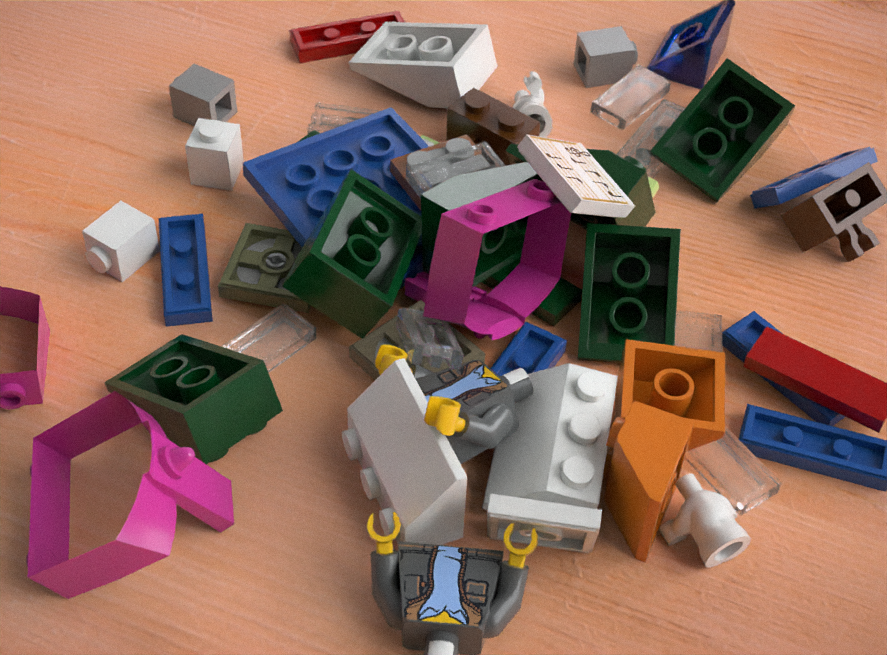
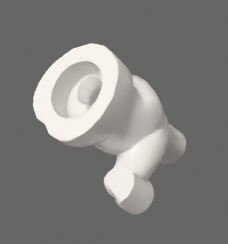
(532, 104)
(710, 522)

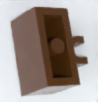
(489, 122)
(839, 213)

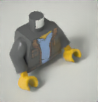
(467, 405)
(447, 594)

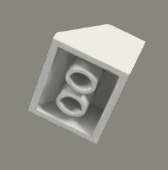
(559, 439)
(406, 460)

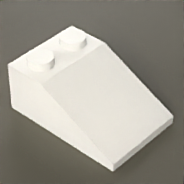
(428, 60)

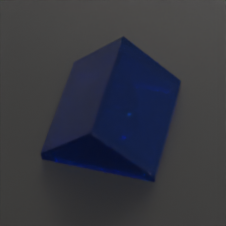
(694, 46)

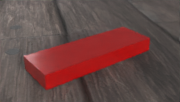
(337, 37)
(819, 378)

